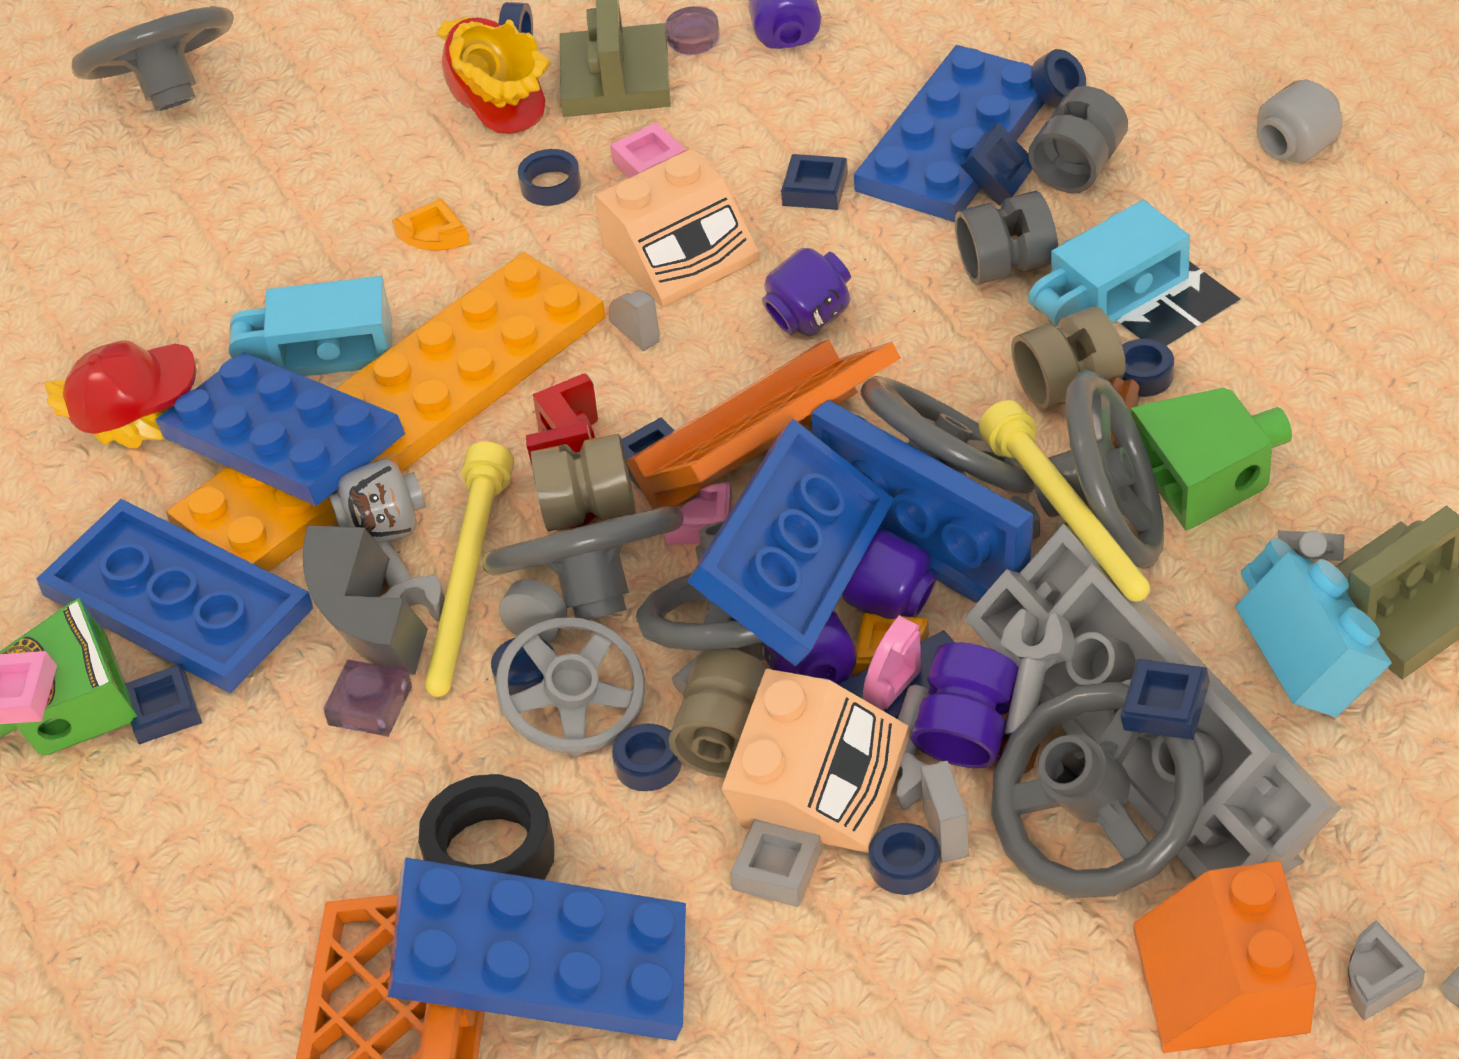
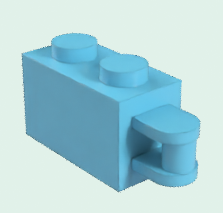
(1114, 265)
(317, 326)
(1310, 629)

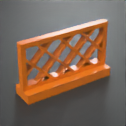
(751, 421)
(446, 1029)

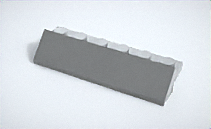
(1254, 792)

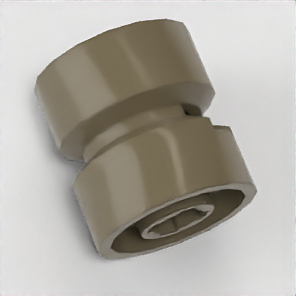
(1052, 356)
(583, 482)
(715, 709)

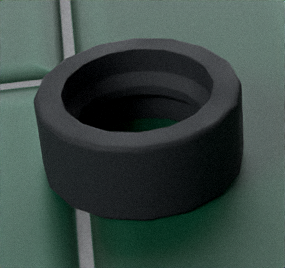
(489, 799)

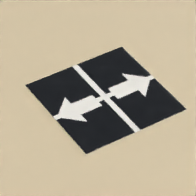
(1179, 308)

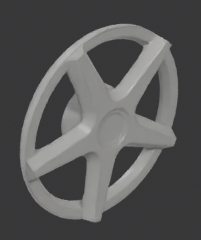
(569, 685)

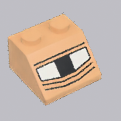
(675, 228)
(815, 760)

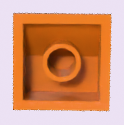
(1227, 960)

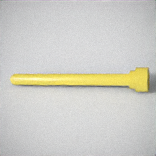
(1012, 434)
(485, 473)

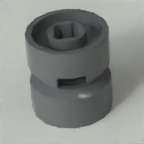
(1078, 139)
(986, 241)

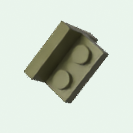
(613, 65)
(1410, 588)

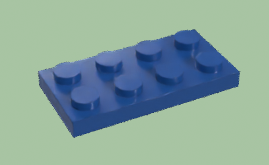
(925, 146)
(280, 427)
(954, 519)
(792, 542)
(176, 594)
(538, 949)

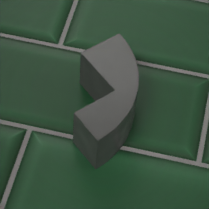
(345, 580)

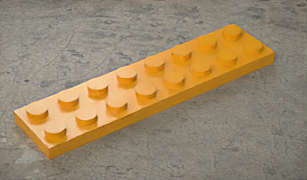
(433, 383)

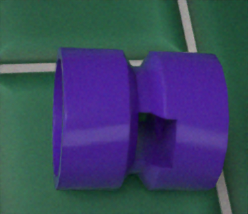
(965, 705)

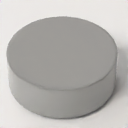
(529, 604)

